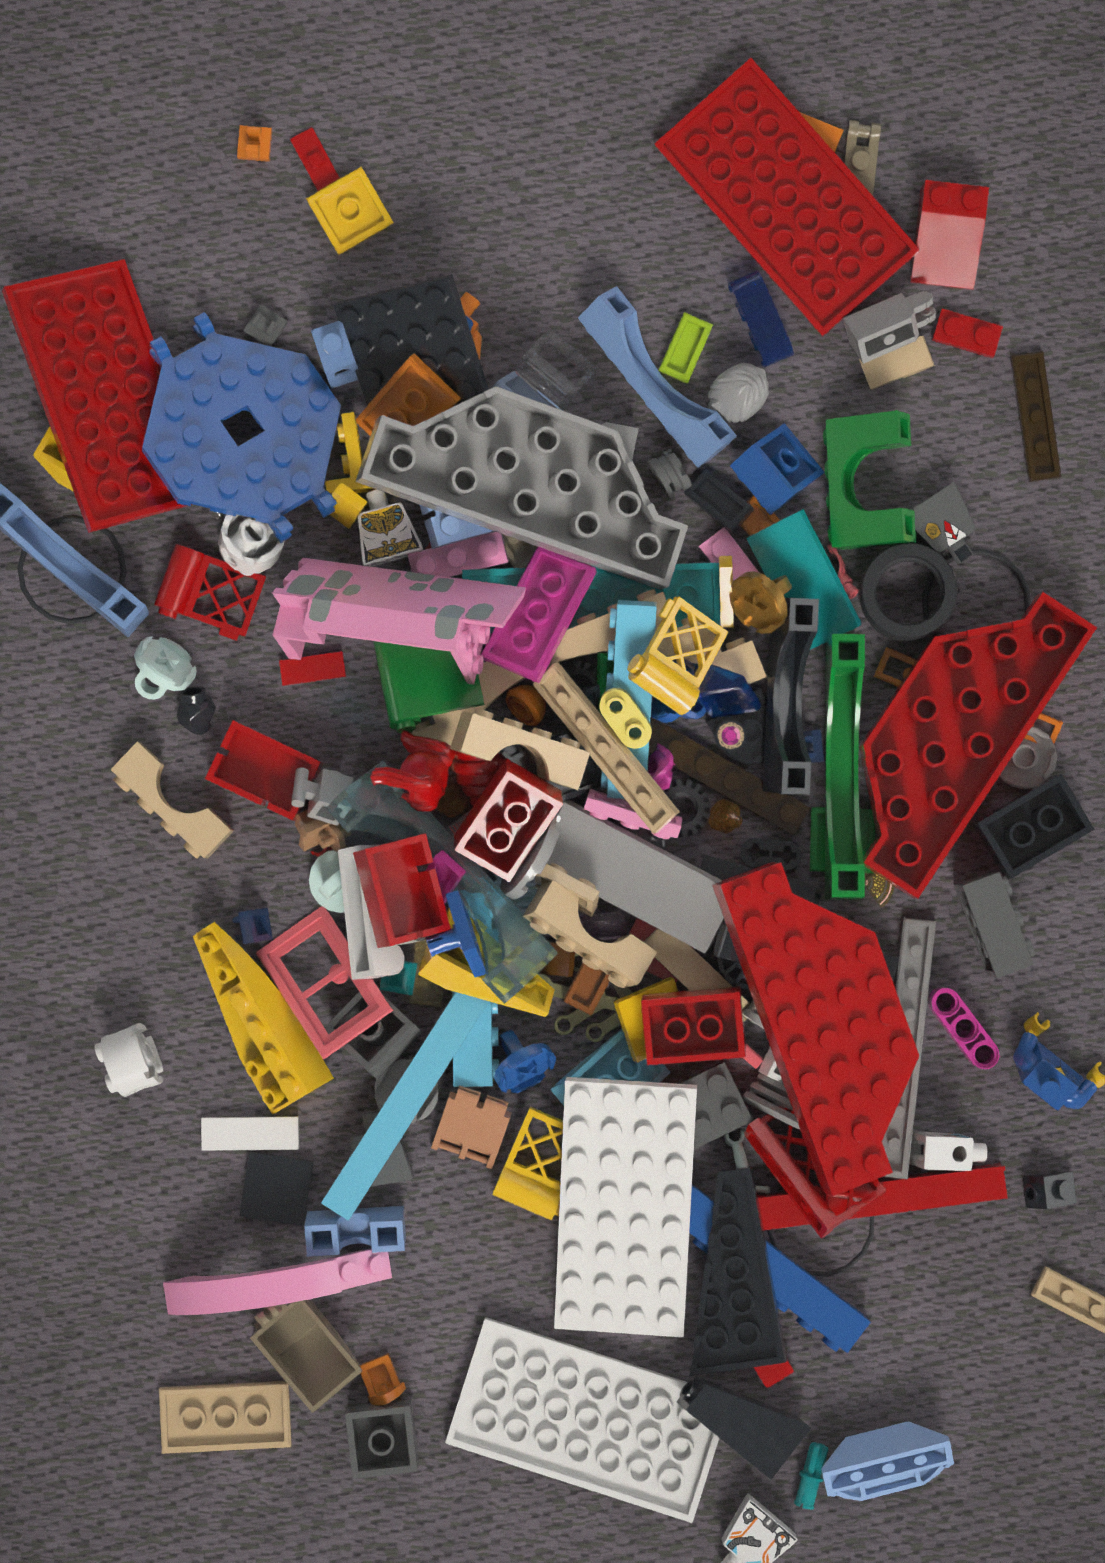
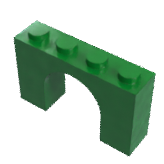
(847, 444)

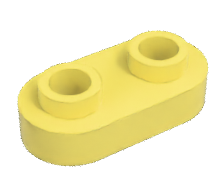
(626, 718)

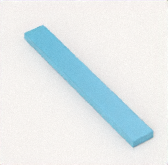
(403, 1104)

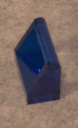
(720, 693)

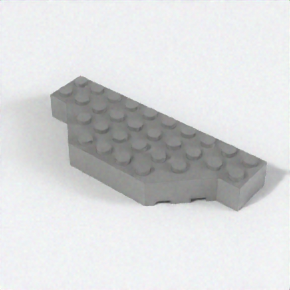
(529, 478)

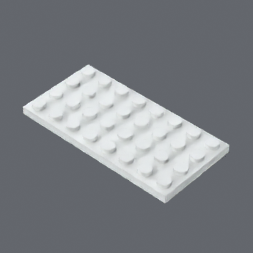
(625, 1206)
(582, 1420)

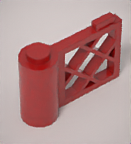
(182, 587)

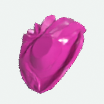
(660, 766)

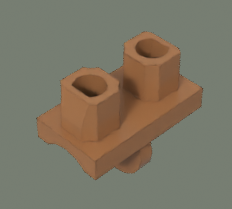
(317, 832)

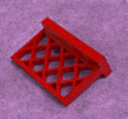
(797, 1183)

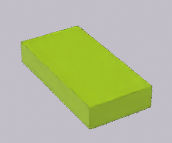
(685, 348)

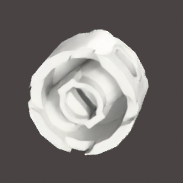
(248, 544)
(129, 1060)

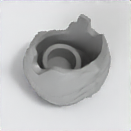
(739, 392)

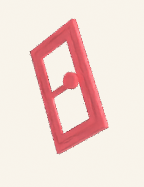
(270, 957)

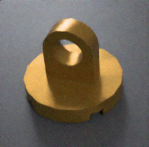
(760, 600)

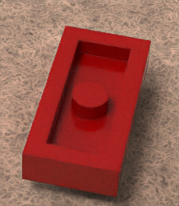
(967, 333)

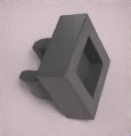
(265, 326)

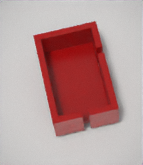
(260, 769)
(399, 895)

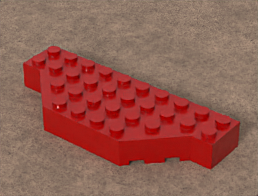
(956, 731)
(826, 1020)

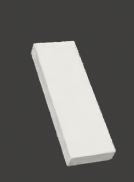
(250, 1133)

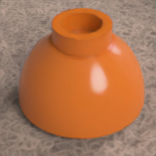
(526, 704)

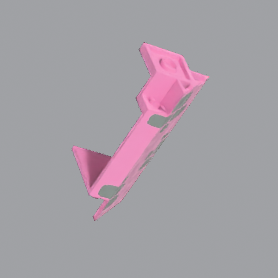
(391, 609)

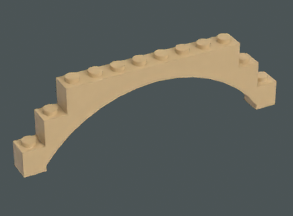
(589, 638)

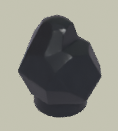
(195, 710)

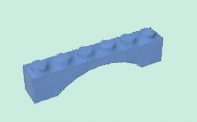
(616, 329)
(69, 566)

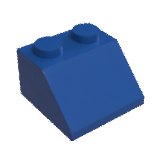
(776, 469)

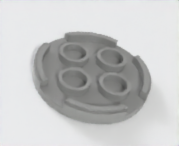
(533, 863)

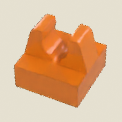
(254, 143)

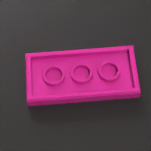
(540, 621)

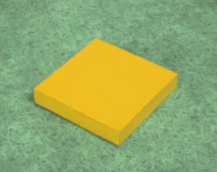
(349, 211)
(631, 1019)

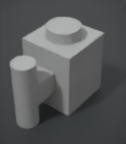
(319, 792)

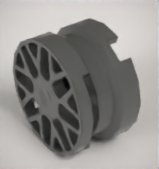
(669, 473)

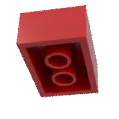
(508, 820)
(693, 1025)

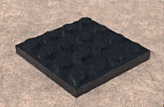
(410, 320)

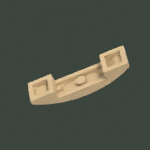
(687, 964)

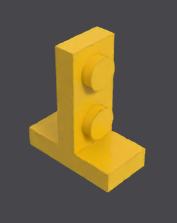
(352, 460)

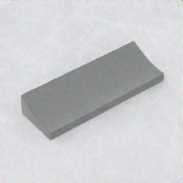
(638, 876)

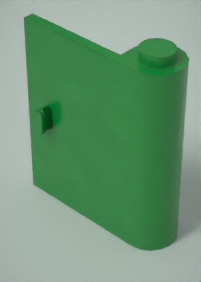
(422, 684)

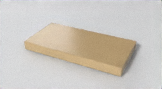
(225, 1417)

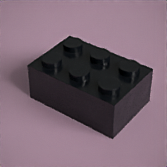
(1033, 826)

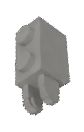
(888, 324)

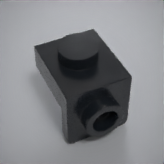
(1049, 1190)

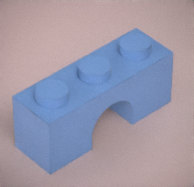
(377, 1226)

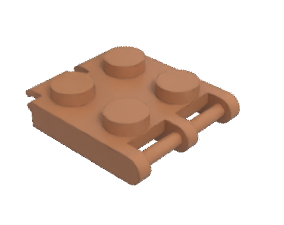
(473, 1125)

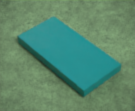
(795, 551)

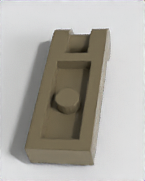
(863, 159)

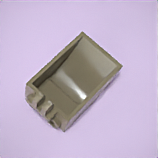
(305, 1351)

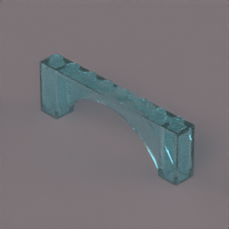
(509, 944)

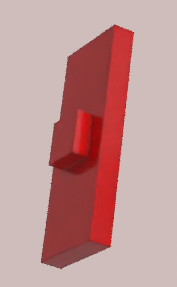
(314, 159)
(312, 668)

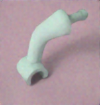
(740, 1157)

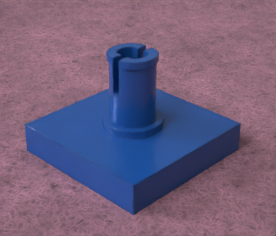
(461, 936)

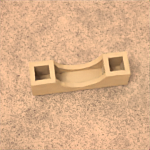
(555, 761)
(142, 773)
(556, 913)

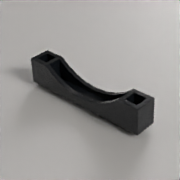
(785, 752)

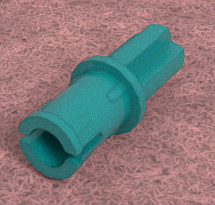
(811, 1475)

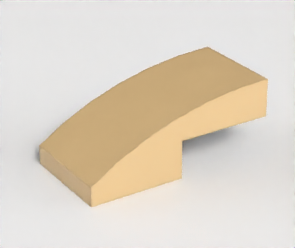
(898, 364)

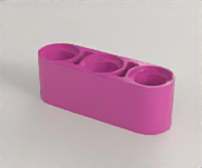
(977, 1034)

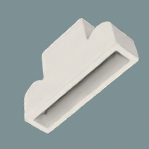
(365, 957)

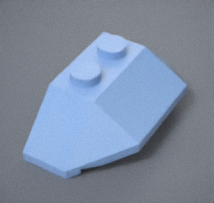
(886, 1461)

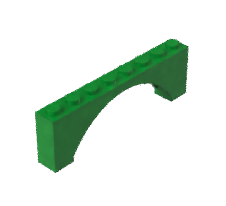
(842, 718)

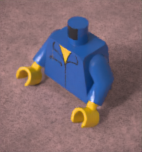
(1048, 1074)

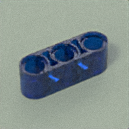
(762, 318)

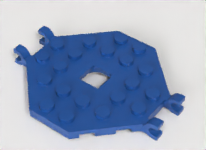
(200, 457)

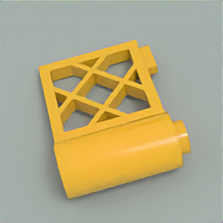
(661, 675)
(524, 1185)

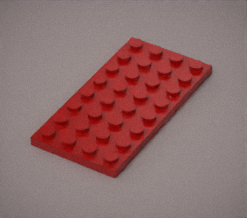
(786, 197)
(96, 386)

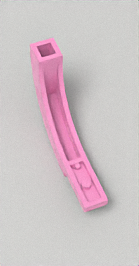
(275, 1286)

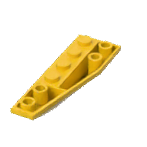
(260, 1023)

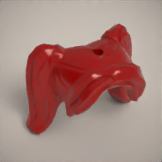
(421, 773)

